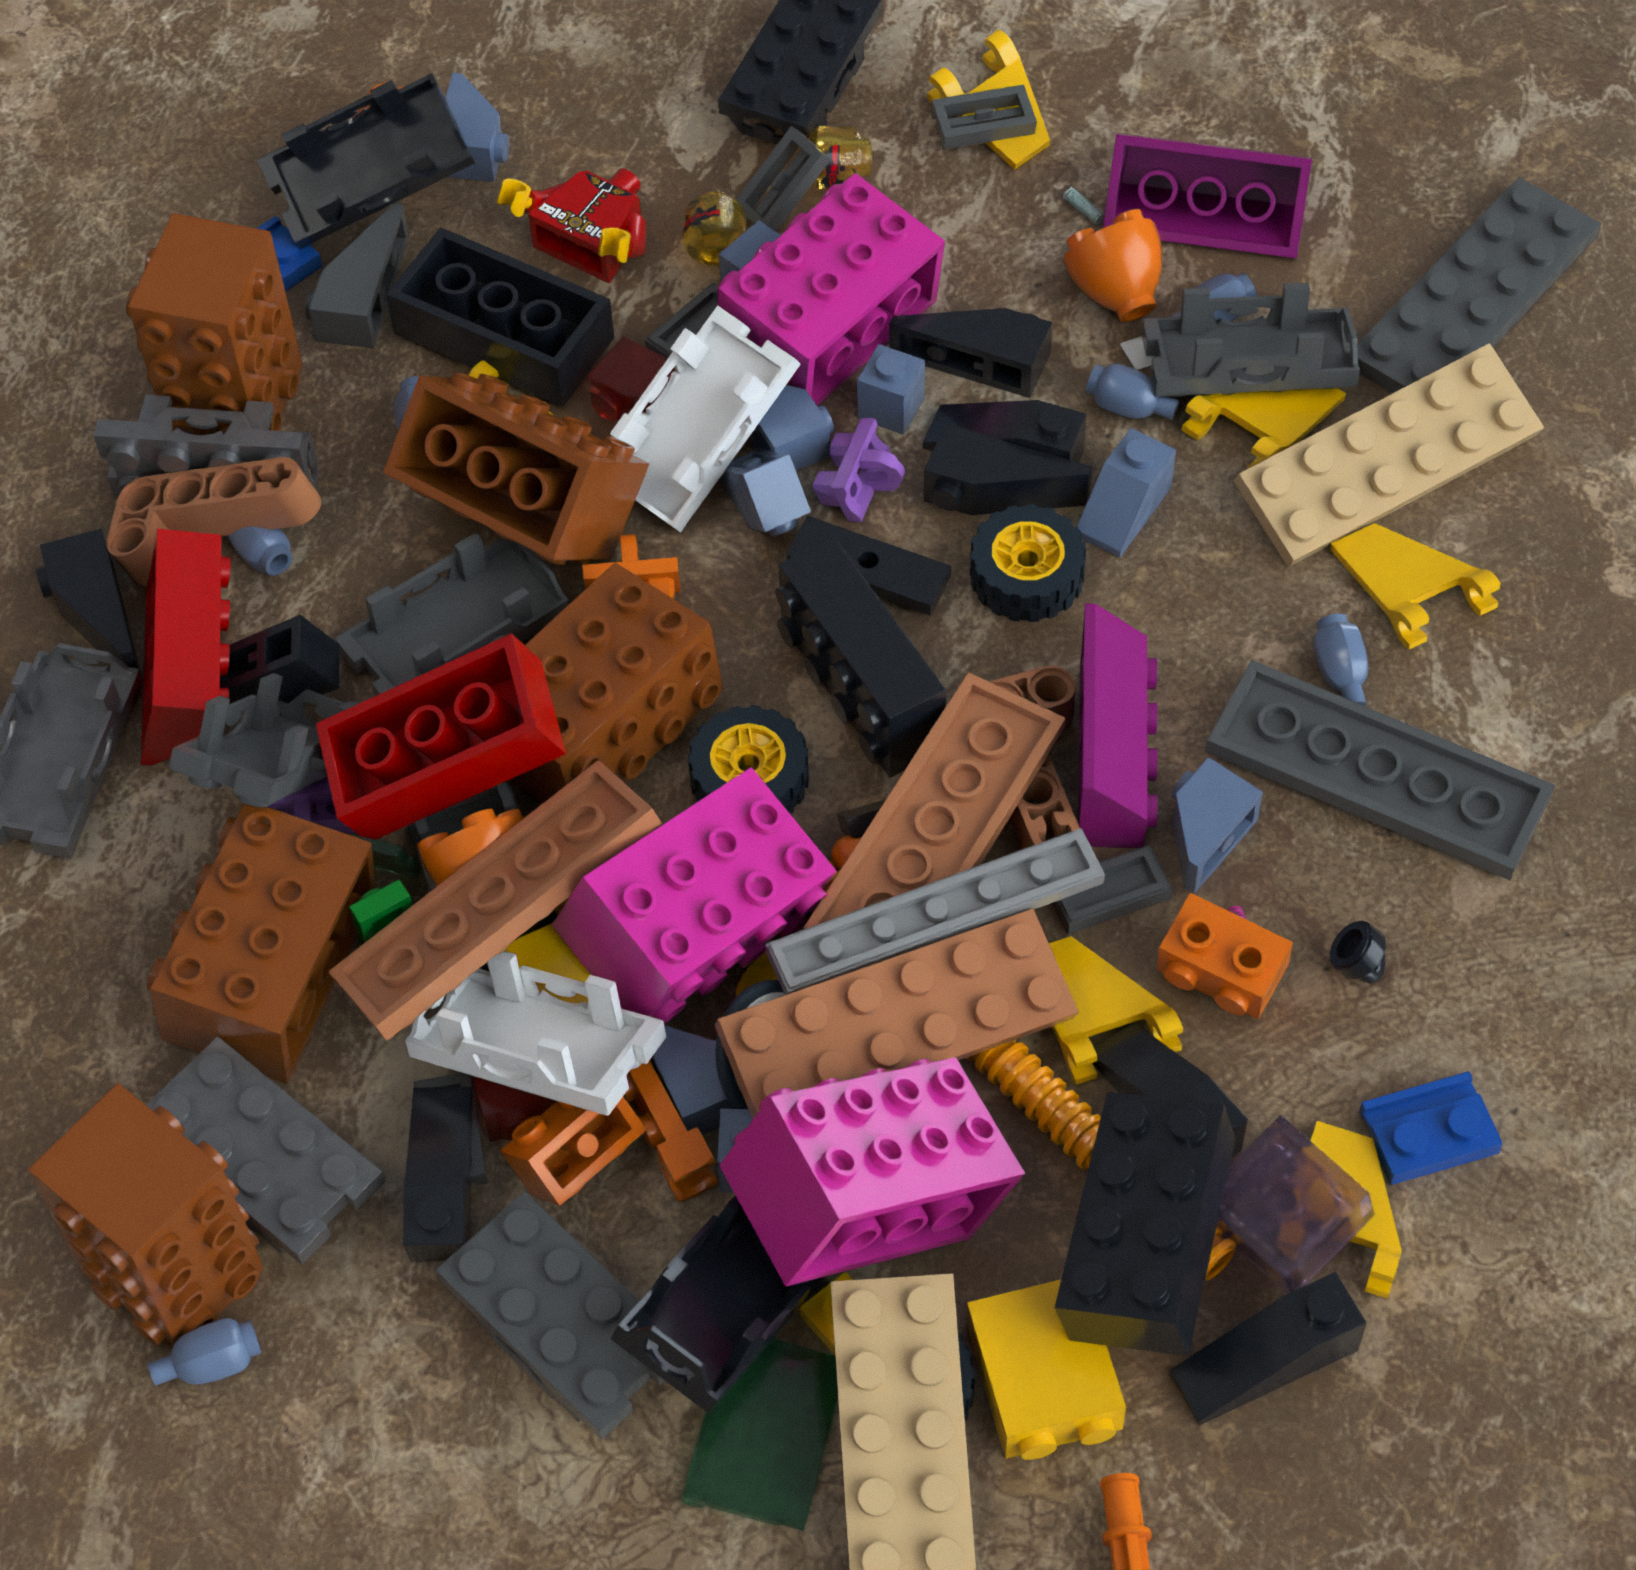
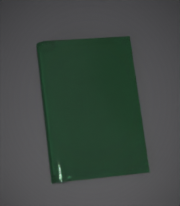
(767, 1438)

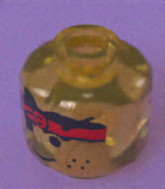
(848, 154)
(711, 226)

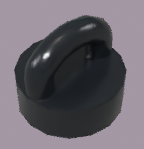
(1359, 952)

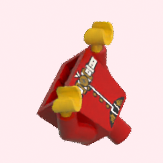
(583, 220)

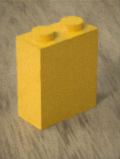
(1037, 1379)

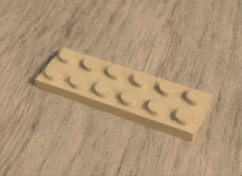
(1388, 454)
(902, 1424)

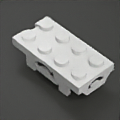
(702, 414)
(533, 1042)

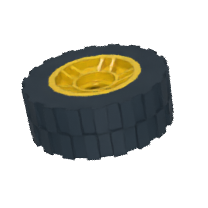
(1003, 558)
(748, 740)

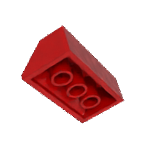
(182, 639)

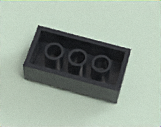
(501, 311)
(858, 654)
(1146, 1223)

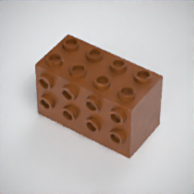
(215, 320)
(516, 467)
(622, 678)
(262, 939)
(149, 1216)

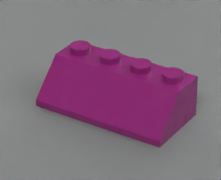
(1211, 193)
(1115, 732)

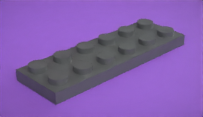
(1477, 286)
(1380, 769)

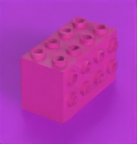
(836, 283)
(695, 898)
(869, 1168)

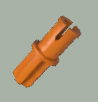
(1125, 1522)

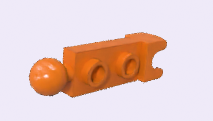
(681, 1153)

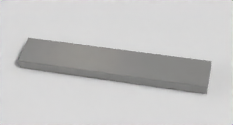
(937, 911)

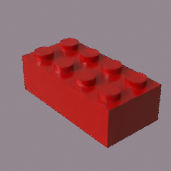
(440, 738)

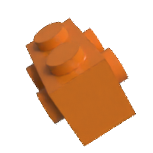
(1223, 957)
(568, 1147)

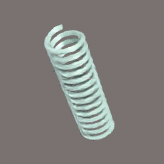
(1093, 214)

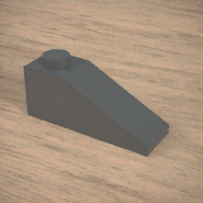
(354, 286)

